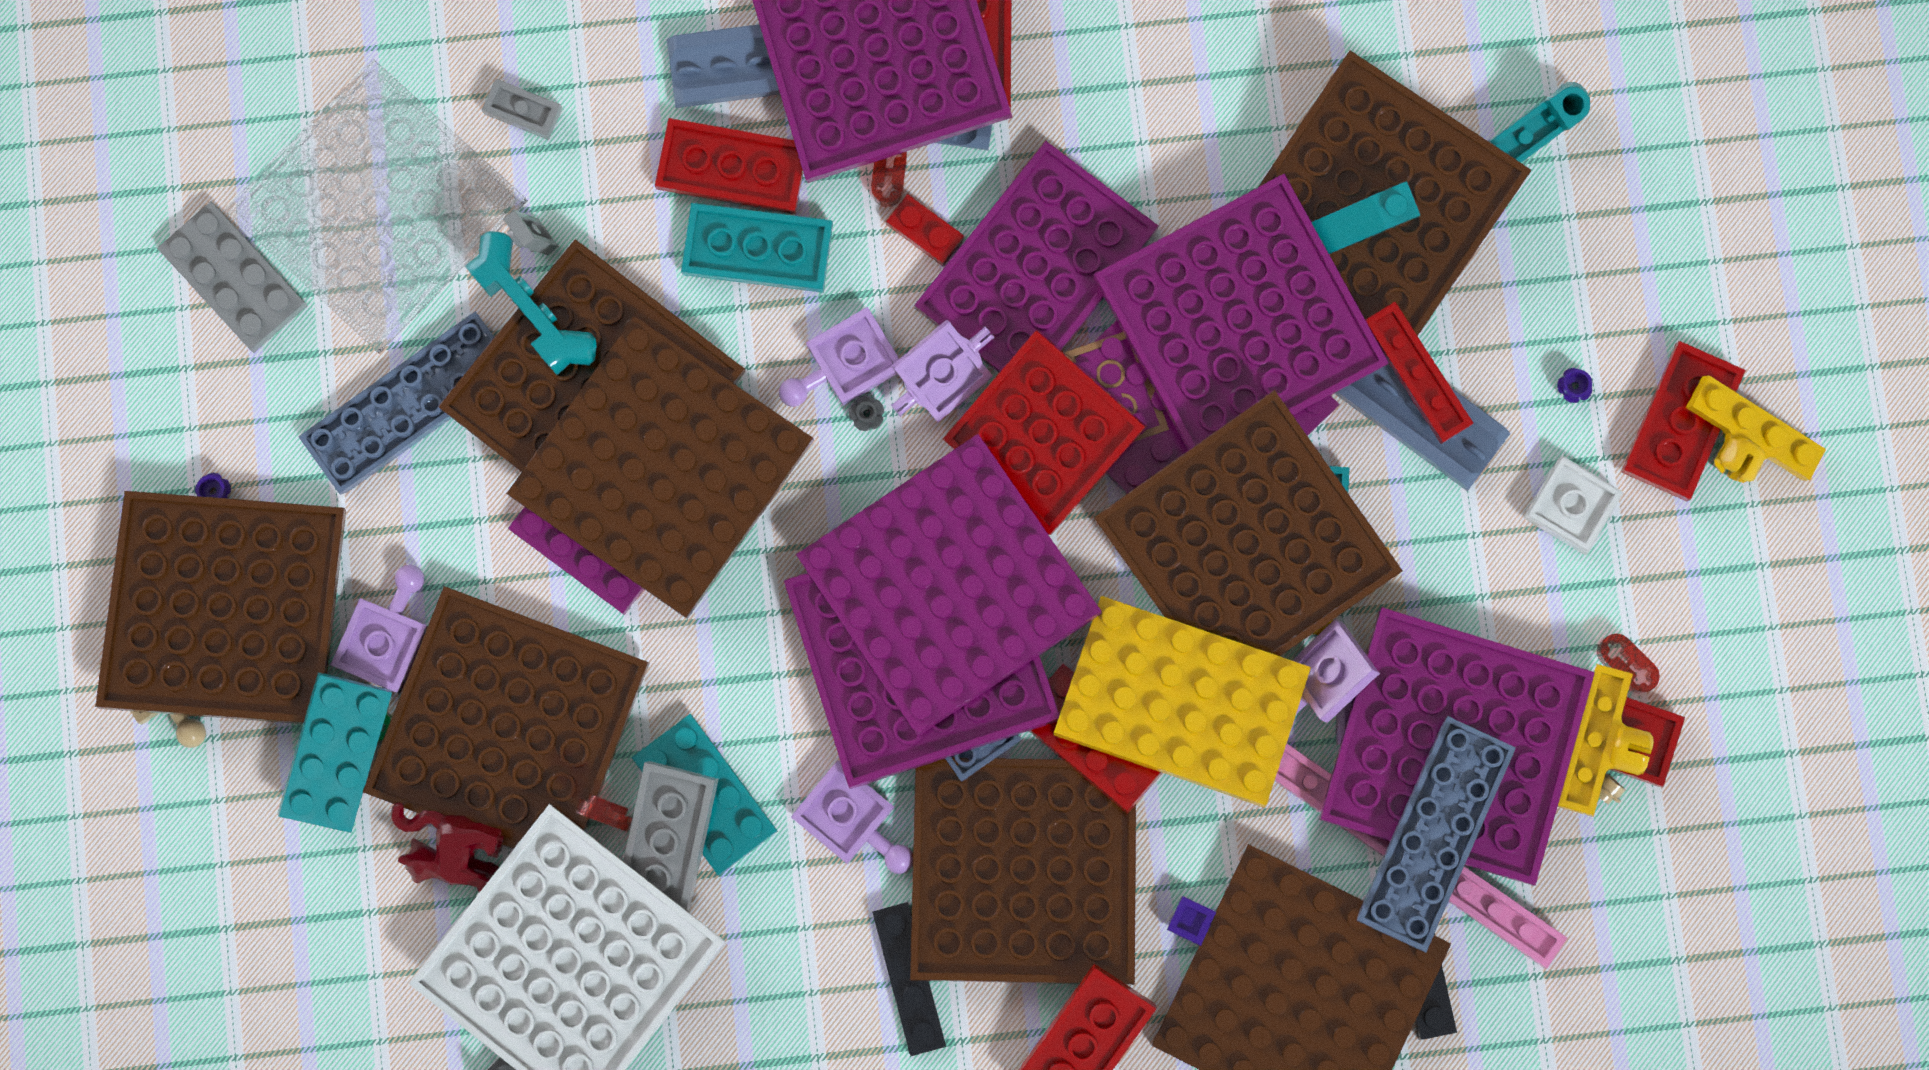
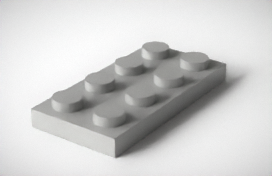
(232, 277)
(670, 828)

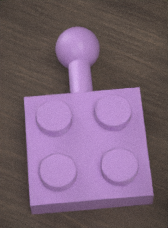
(850, 357)
(382, 641)
(1336, 673)
(849, 818)

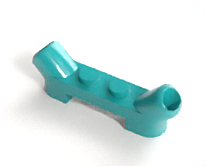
(1544, 121)
(554, 346)

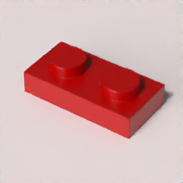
(925, 230)

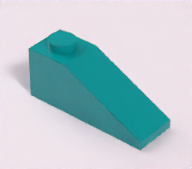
(1367, 218)

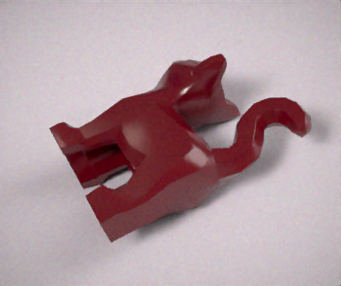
(455, 848)

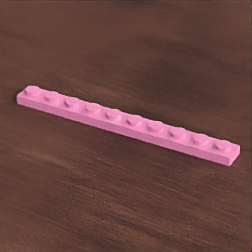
(1471, 893)

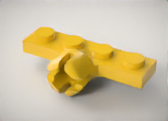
(1752, 435)
(1603, 742)

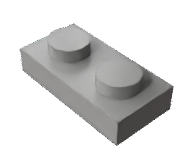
(522, 109)
(529, 233)

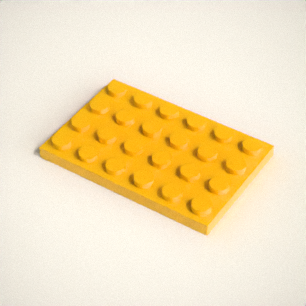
(1182, 701)

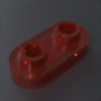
(605, 812)

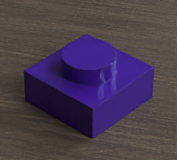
(1191, 920)

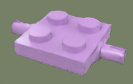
(942, 371)

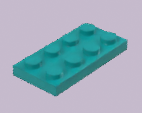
(757, 247)
(334, 752)
(736, 819)

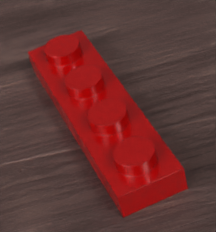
(1418, 373)

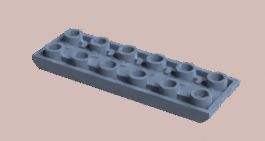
(720, 66)
(1390, 407)
(395, 408)
(1435, 834)

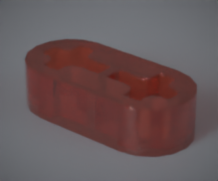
(898, 175)
(1633, 656)

